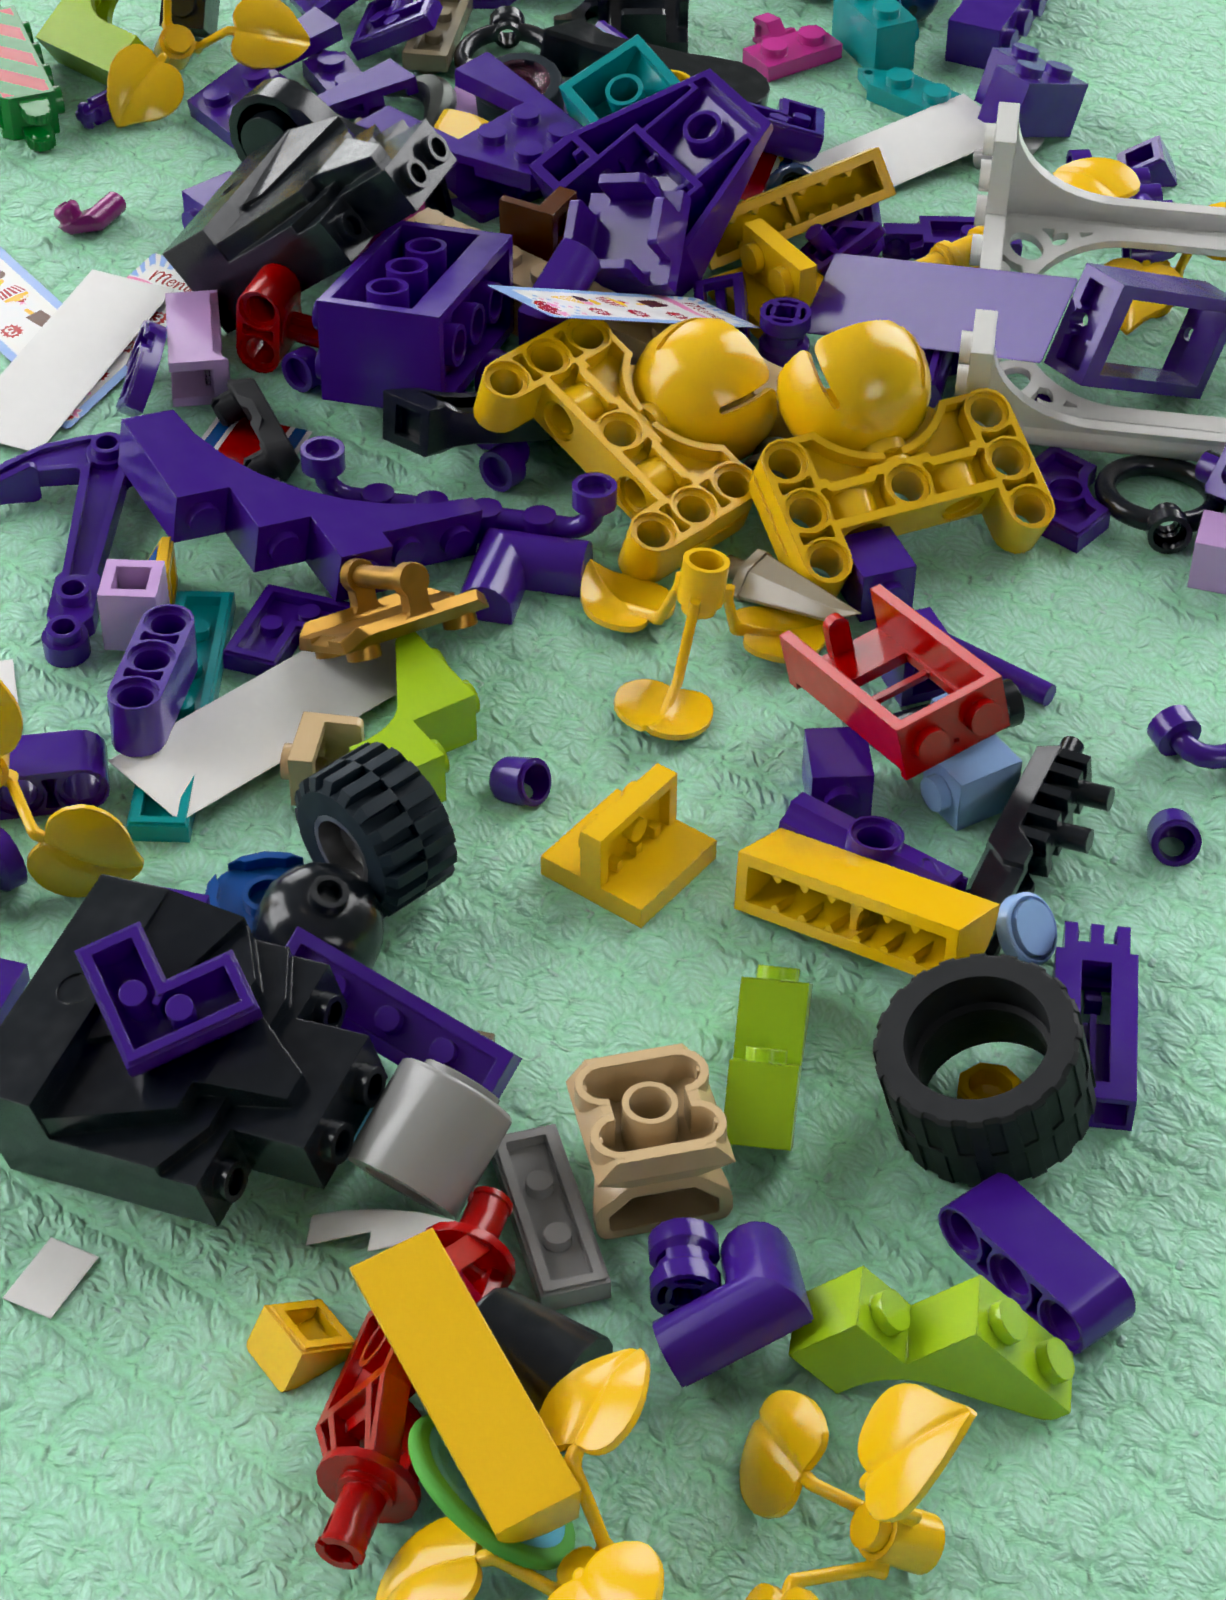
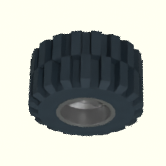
(379, 821)

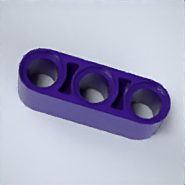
(152, 680)
(58, 772)
(1037, 1261)

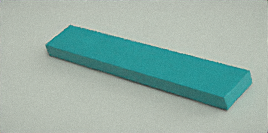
(213, 626)

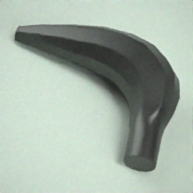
(434, 94)

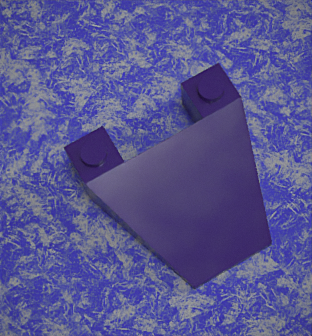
(684, 138)

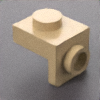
(318, 743)

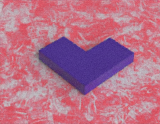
(392, 23)
(274, 627)

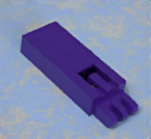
(1111, 1047)

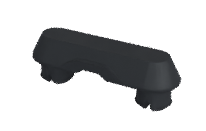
(246, 400)

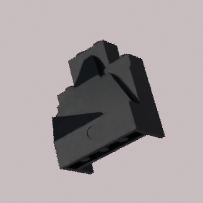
(307, 205)
(191, 1130)

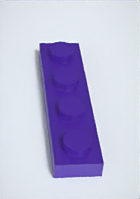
(406, 1024)

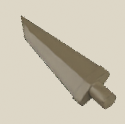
(774, 585)

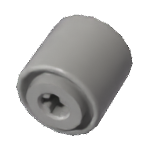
(431, 1135)

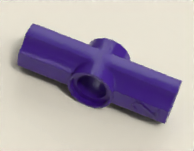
(866, 836)

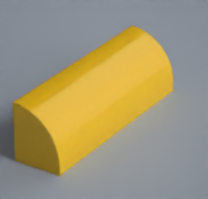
(810, 201)
(860, 903)
(469, 1389)

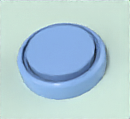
(1026, 928)

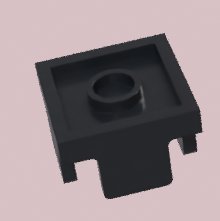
(655, 21)

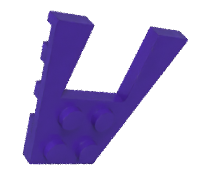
(215, 102)
(509, 142)

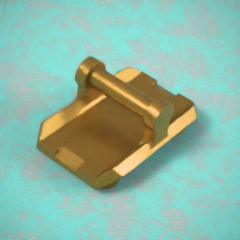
(374, 621)

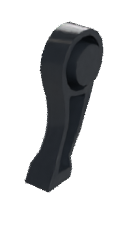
(580, 44)
(285, 105)
(437, 421)

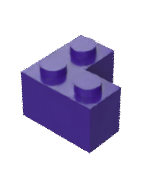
(1045, 90)

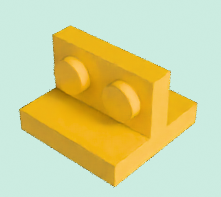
(771, 271)
(631, 850)

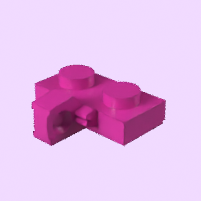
(788, 51)

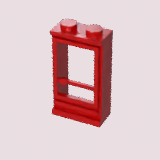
(927, 737)

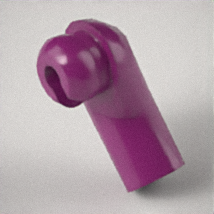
(94, 219)

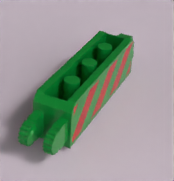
(26, 86)

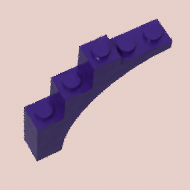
(274, 524)

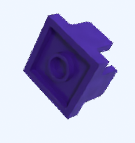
(632, 232)

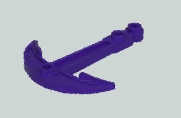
(100, 496)

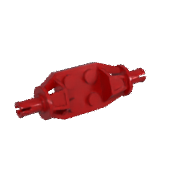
(369, 1409)

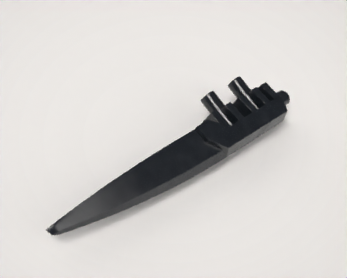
(1039, 823)

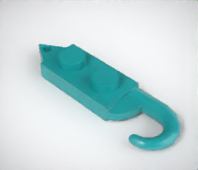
(902, 90)

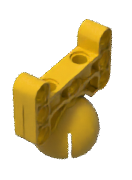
(645, 425)
(882, 438)

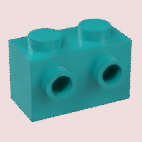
(876, 32)

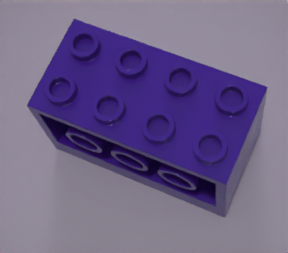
(414, 313)

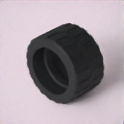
(972, 1005)

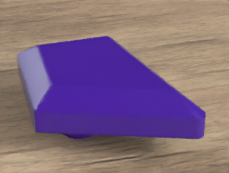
(839, 237)

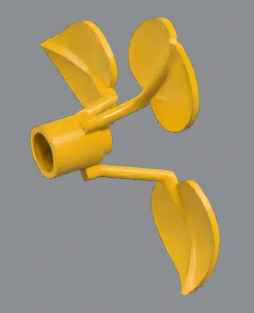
(149, 84)
(1116, 179)
(701, 589)
(77, 839)
(586, 1414)
(901, 1448)

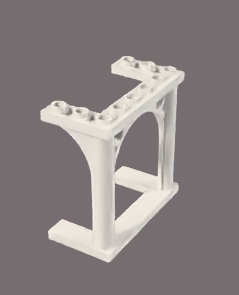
(1037, 206)

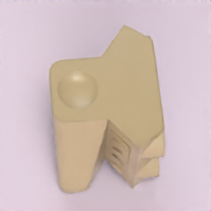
(652, 1139)

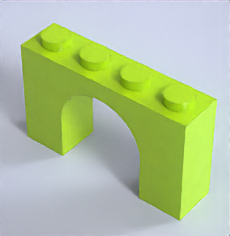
(84, 38)

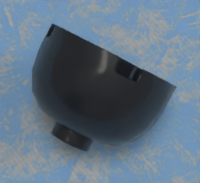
(328, 904)

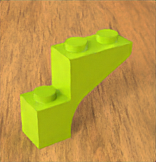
(432, 711)
(767, 1058)
(957, 1340)

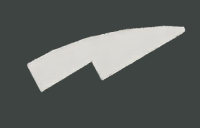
(386, 1226)

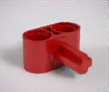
(271, 319)

